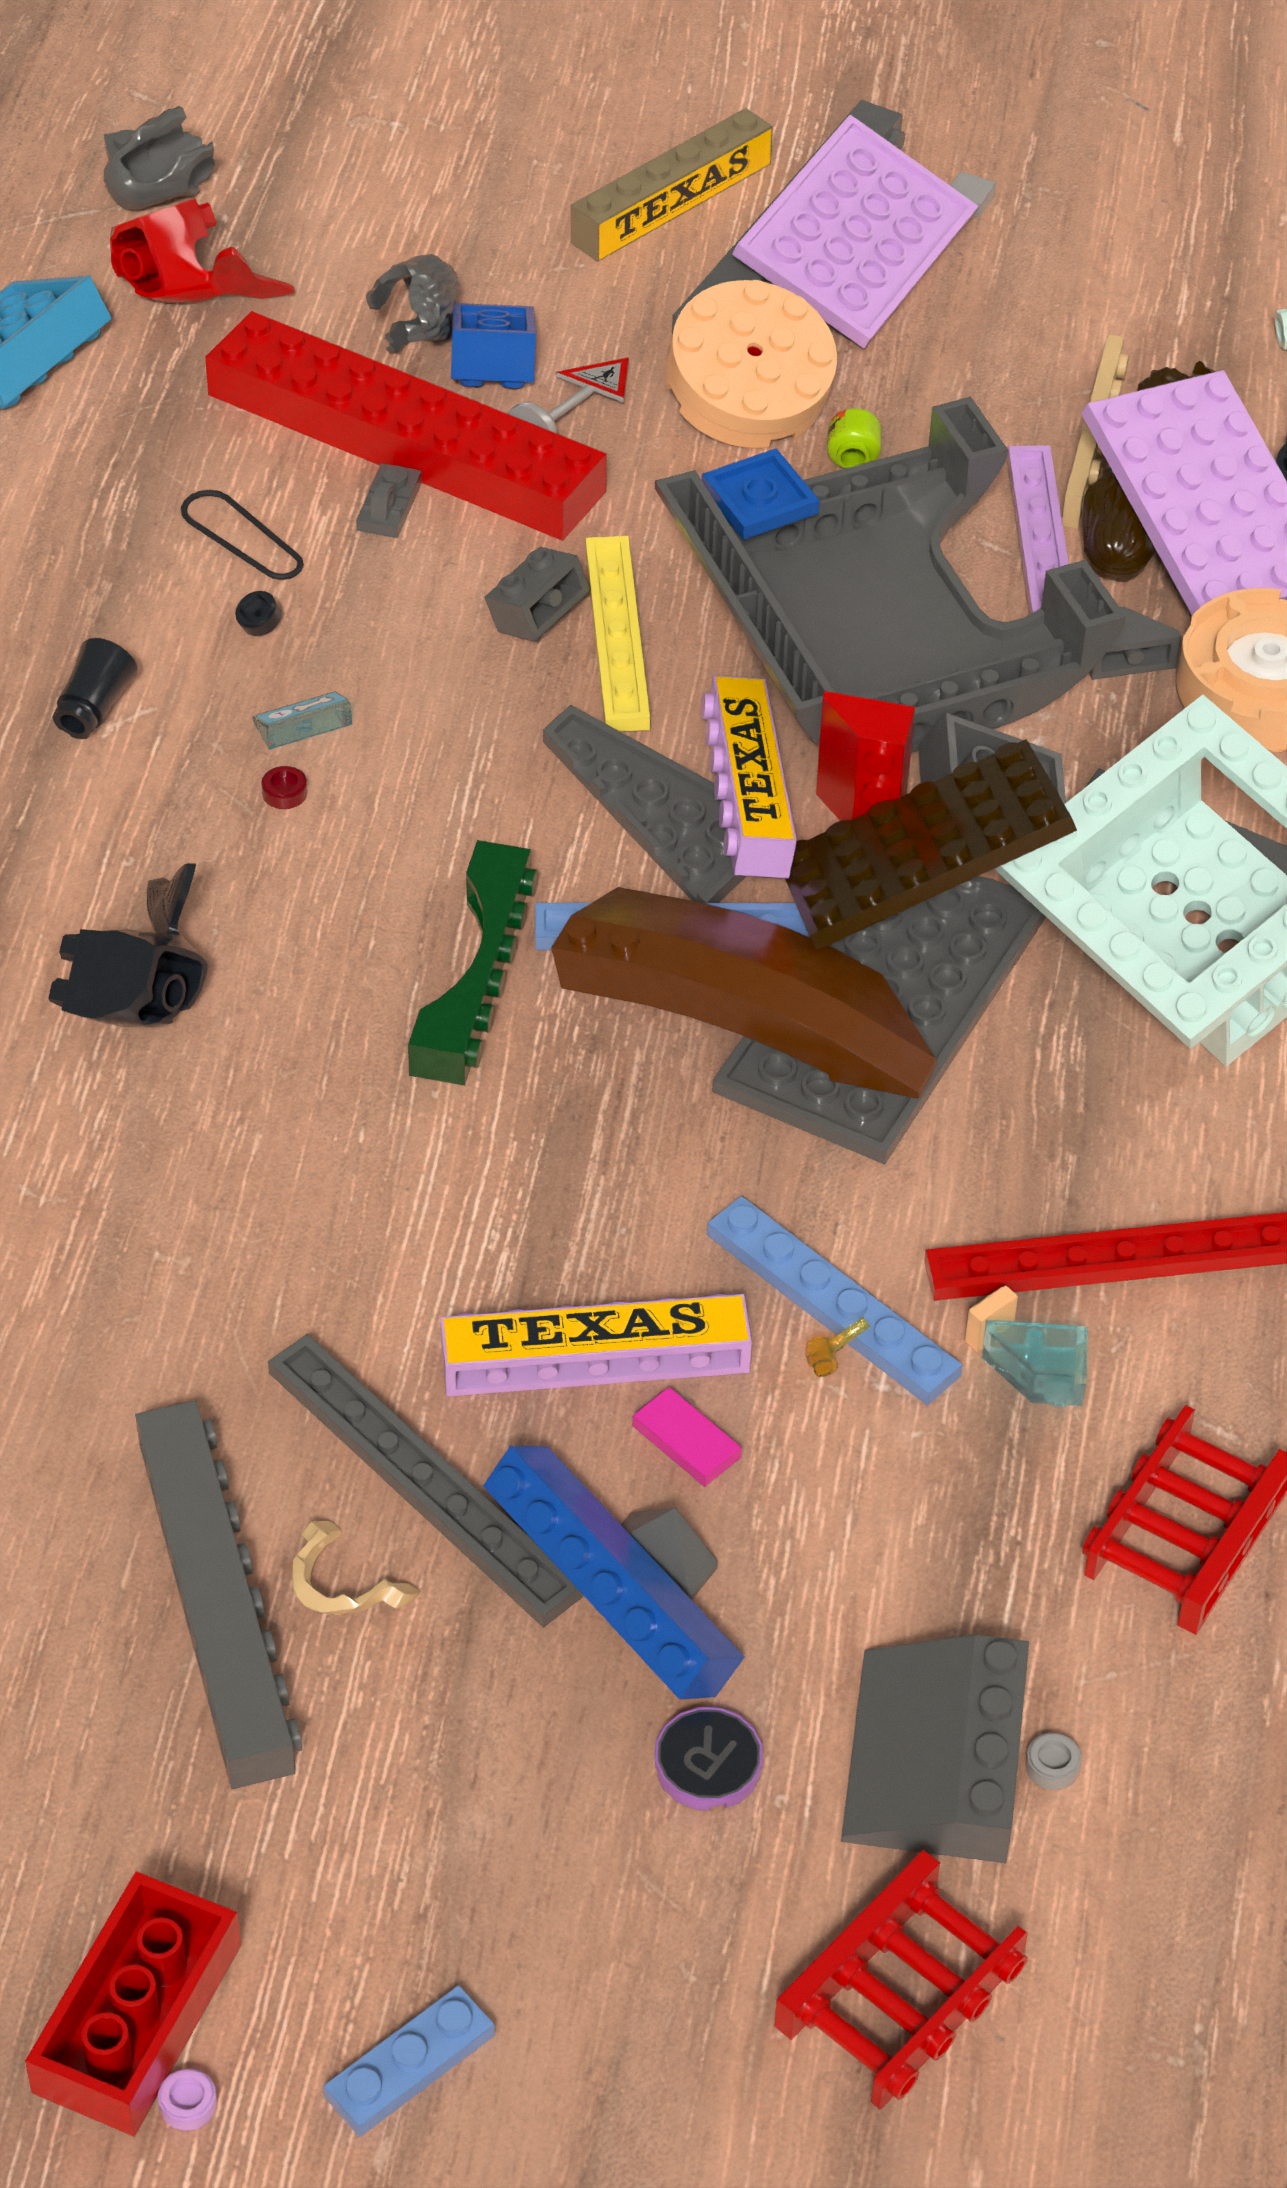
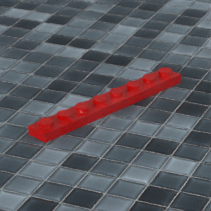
(1107, 1256)

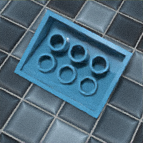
(42, 327)

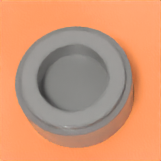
(1053, 1761)

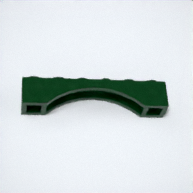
(450, 1028)

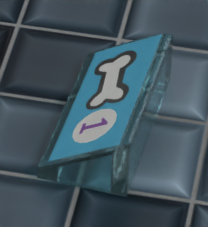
(303, 719)

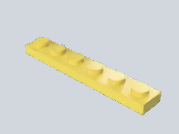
(617, 633)

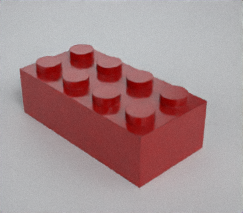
(133, 2003)

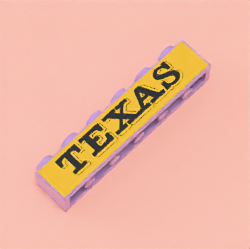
(748, 777)
(595, 1344)

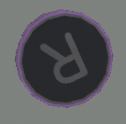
(708, 1758)

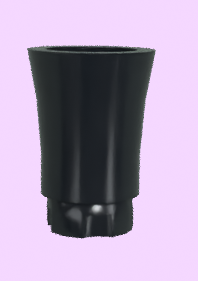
(94, 685)

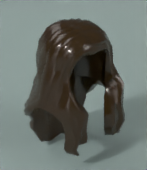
(1112, 531)

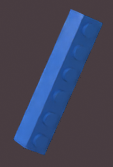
(613, 1572)

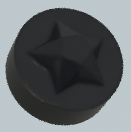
(258, 613)

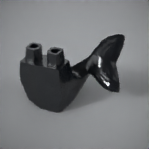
(134, 974)

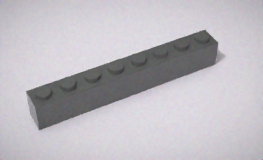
(216, 1596)

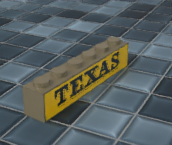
(671, 184)

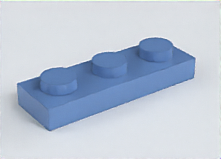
(409, 2061)

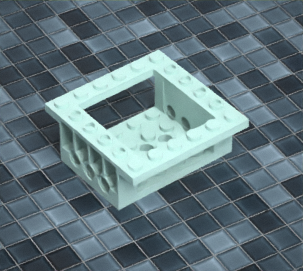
(1148, 827)

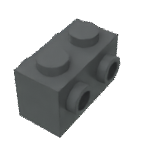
(537, 593)

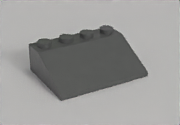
(938, 1747)

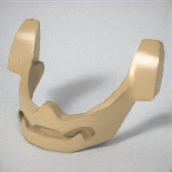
(318, 1536)

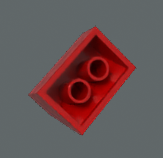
(862, 753)

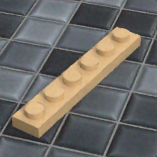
(1086, 467)

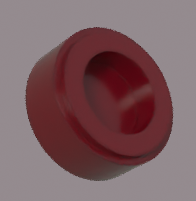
(284, 787)

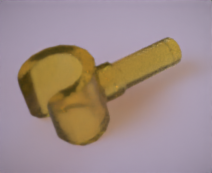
(821, 1350)

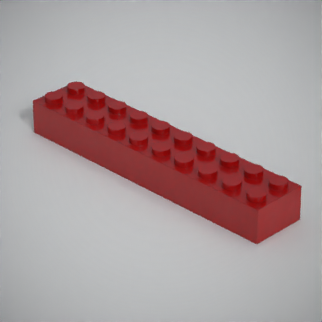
(407, 424)

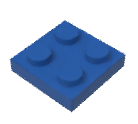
(760, 493)

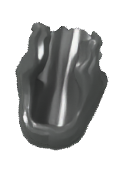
(158, 166)
(432, 294)

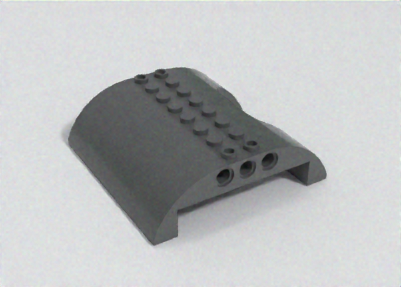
(873, 605)

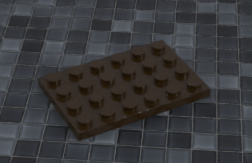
(925, 843)

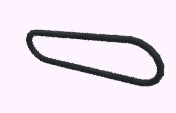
(231, 548)

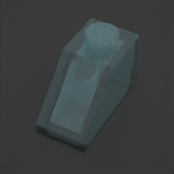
(1039, 1359)

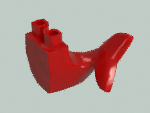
(162, 264)

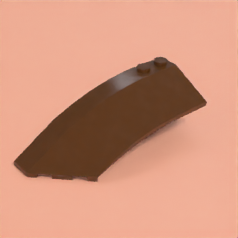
(747, 981)

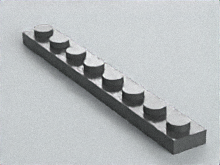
(424, 1480)

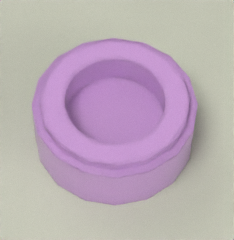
(187, 2099)

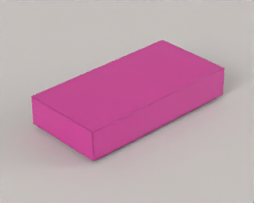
(686, 1436)

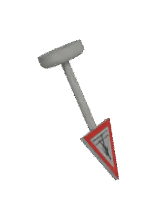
(604, 378)

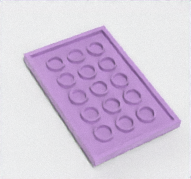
(856, 230)
(1198, 484)

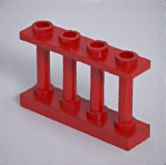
(1218, 1556)
(881, 1928)

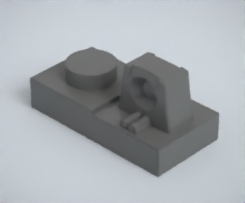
(389, 500)

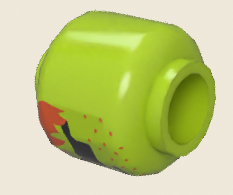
(854, 437)

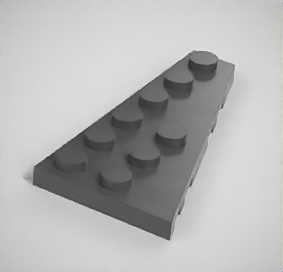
(652, 798)

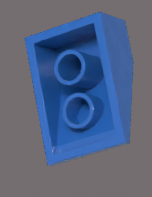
(493, 344)

